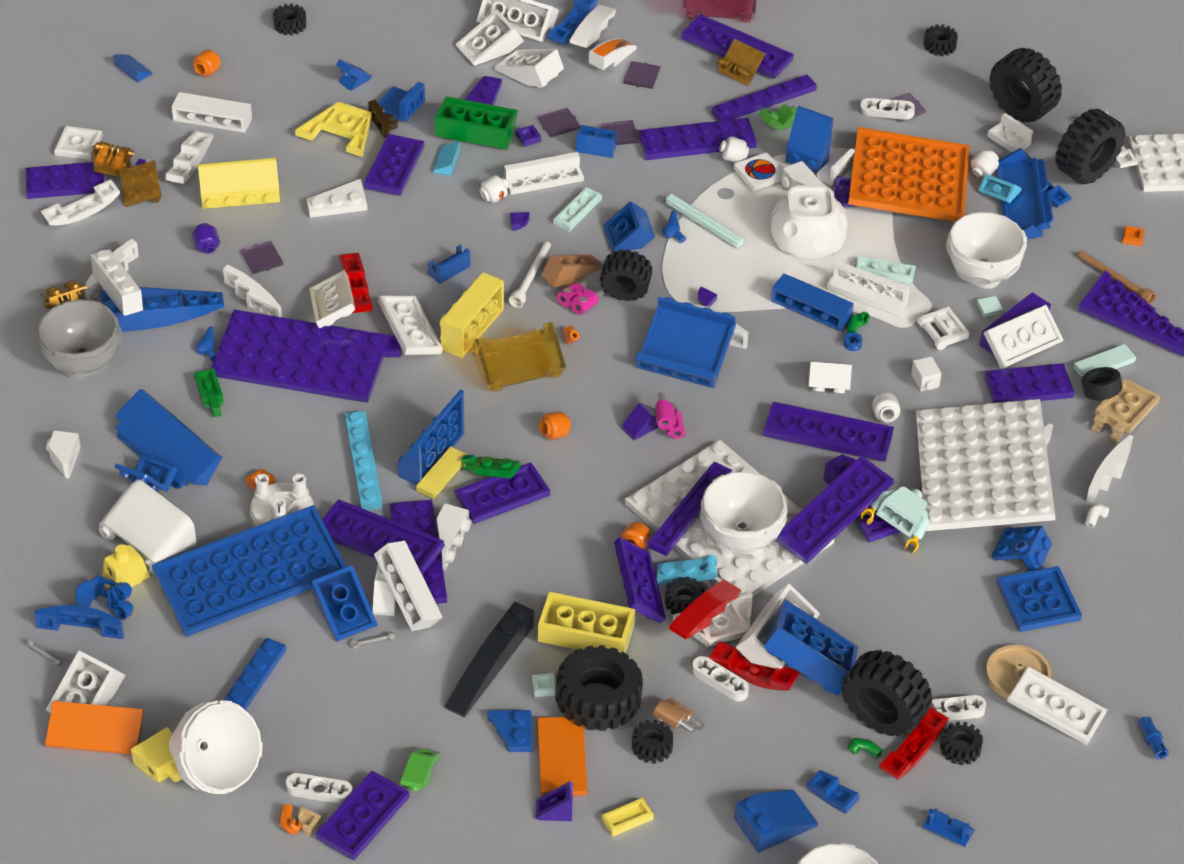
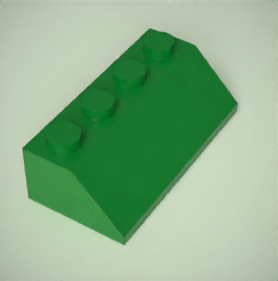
(475, 122)

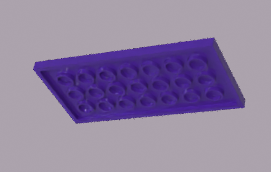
(300, 355)

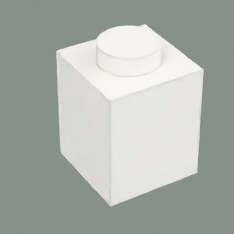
(926, 374)

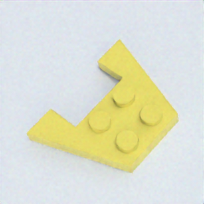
(342, 121)

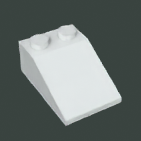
(490, 39)
(531, 66)
(87, 682)

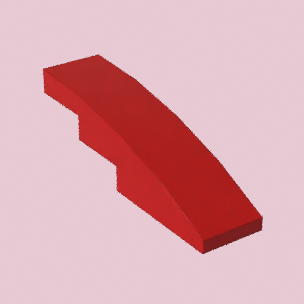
(354, 268)
(703, 609)

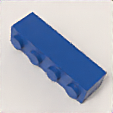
(812, 302)

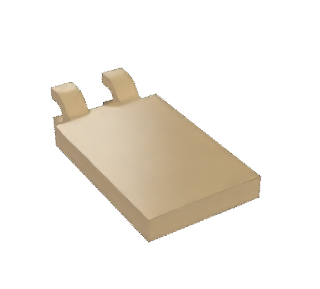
(1125, 409)

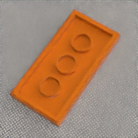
(94, 727)
(561, 755)

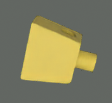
(125, 566)
(155, 758)

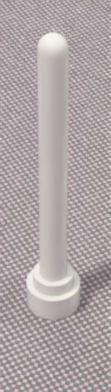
(518, 297)

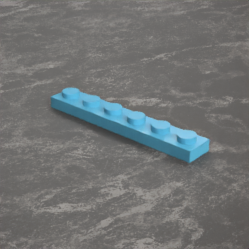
(363, 460)

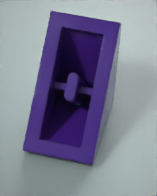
(640, 421)
(556, 804)

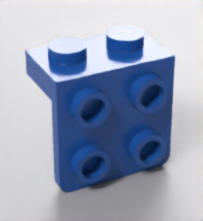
(151, 472)
(1024, 543)

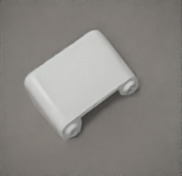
(149, 525)

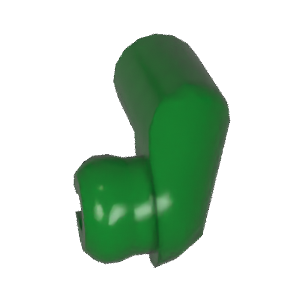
(858, 321)
(865, 744)

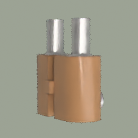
(677, 715)

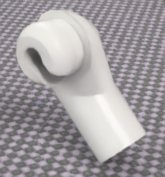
(1093, 514)

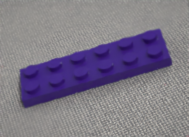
(719, 37)
(694, 138)
(828, 431)
(834, 509)
(421, 517)
(370, 532)

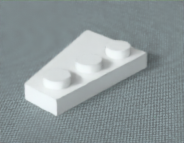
(338, 200)

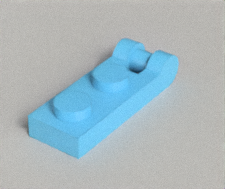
(688, 568)

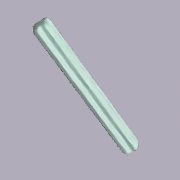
(704, 220)

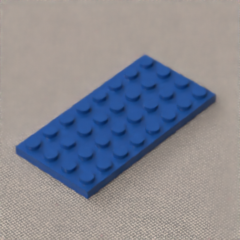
(247, 570)

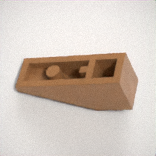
(566, 269)

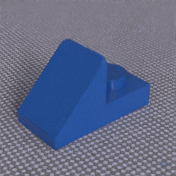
(352, 75)

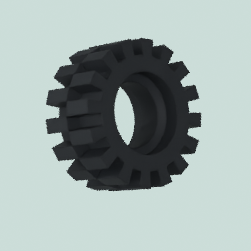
(295, 24)
(940, 40)
(682, 587)
(965, 733)
(652, 752)

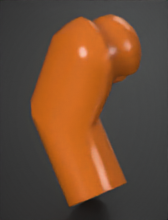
(570, 335)
(286, 822)

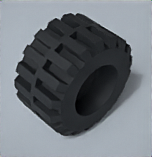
(626, 275)

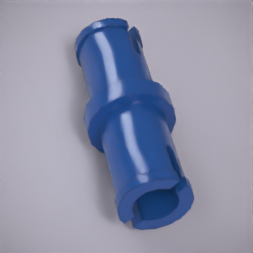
(1153, 737)

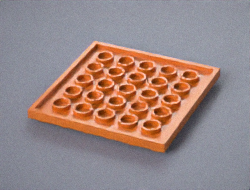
(909, 174)

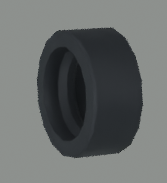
(1093, 385)

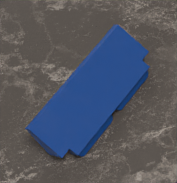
(1032, 206)
(161, 436)

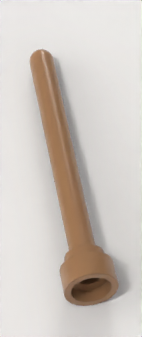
(1146, 294)

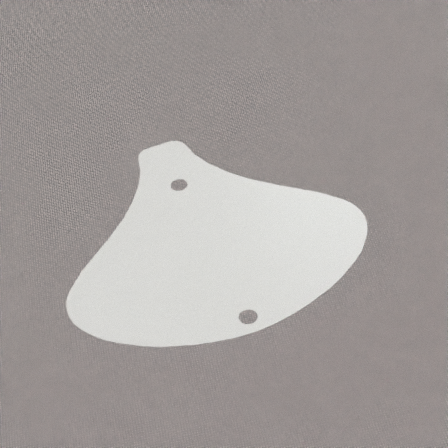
(746, 274)

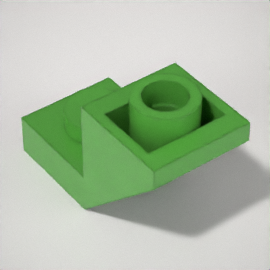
(781, 119)
(418, 768)

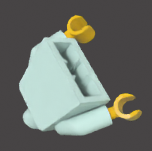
(904, 511)

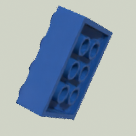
(434, 441)
(810, 647)

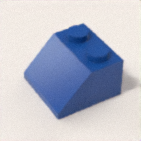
(629, 228)

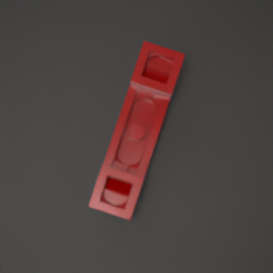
(756, 674)
(915, 745)

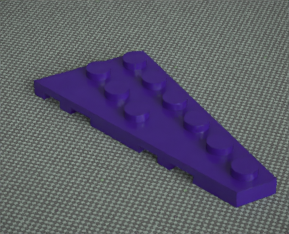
(1131, 313)

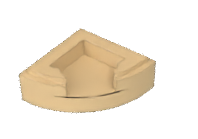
(309, 820)

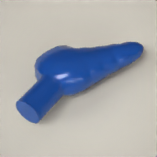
(672, 228)
(206, 344)

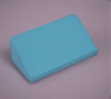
(447, 158)
(999, 188)

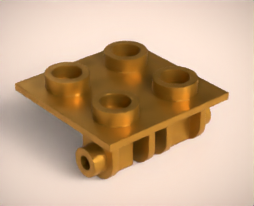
(740, 62)
(110, 160)
(140, 184)
(73, 288)

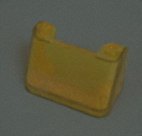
(519, 358)

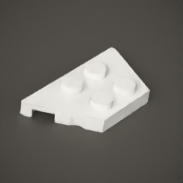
(729, 624)

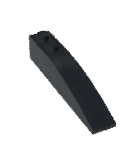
(491, 658)

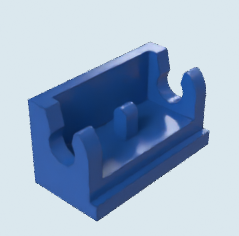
(596, 141)
(450, 266)

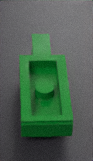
(209, 390)
(490, 466)

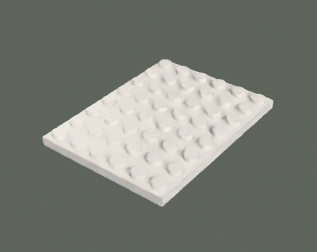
(984, 465)
(663, 495)

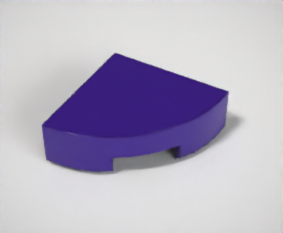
(519, 220)
(706, 297)

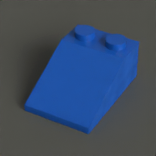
(810, 139)
(343, 603)
(773, 818)

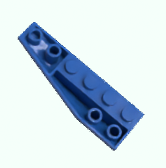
(165, 307)

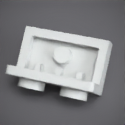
(1011, 134)

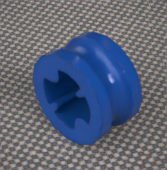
(852, 336)

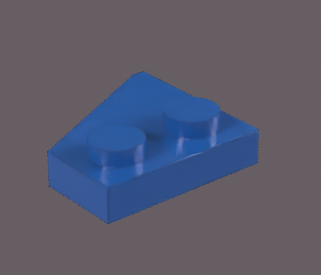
(513, 728)

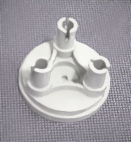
(278, 498)

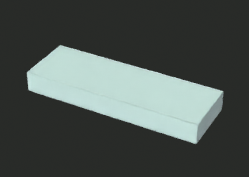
(577, 209)
(887, 269)
(1114, 358)

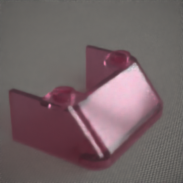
(731, 9)

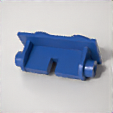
(947, 827)

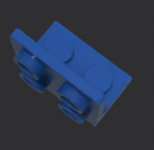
(403, 103)

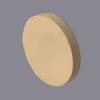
(1009, 663)

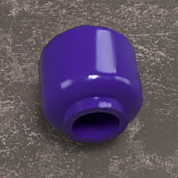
(206, 237)

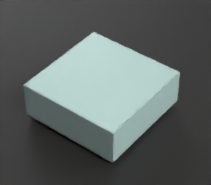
(989, 306)
(544, 685)

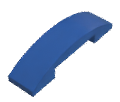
(564, 32)
(81, 616)

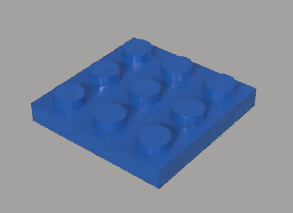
(1039, 599)

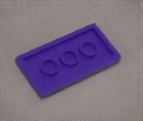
(394, 164)
(62, 180)
(1029, 383)
(500, 495)
(639, 580)
(362, 815)

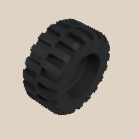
(1039, 76)
(1090, 146)
(886, 693)
(594, 708)

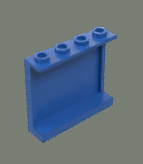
(686, 342)

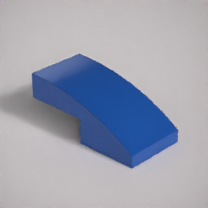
(1057, 195)
(830, 791)

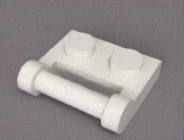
(947, 323)

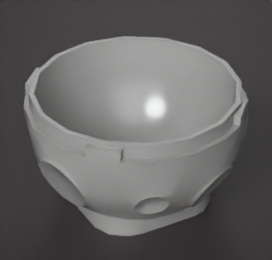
(79, 337)

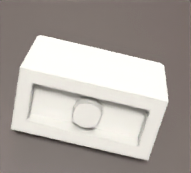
(836, 167)

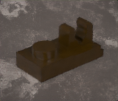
(382, 122)

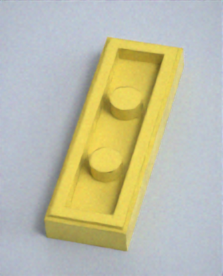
(441, 473)

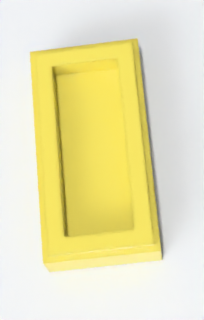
(627, 817)

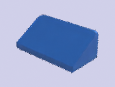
(131, 67)

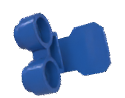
(116, 595)

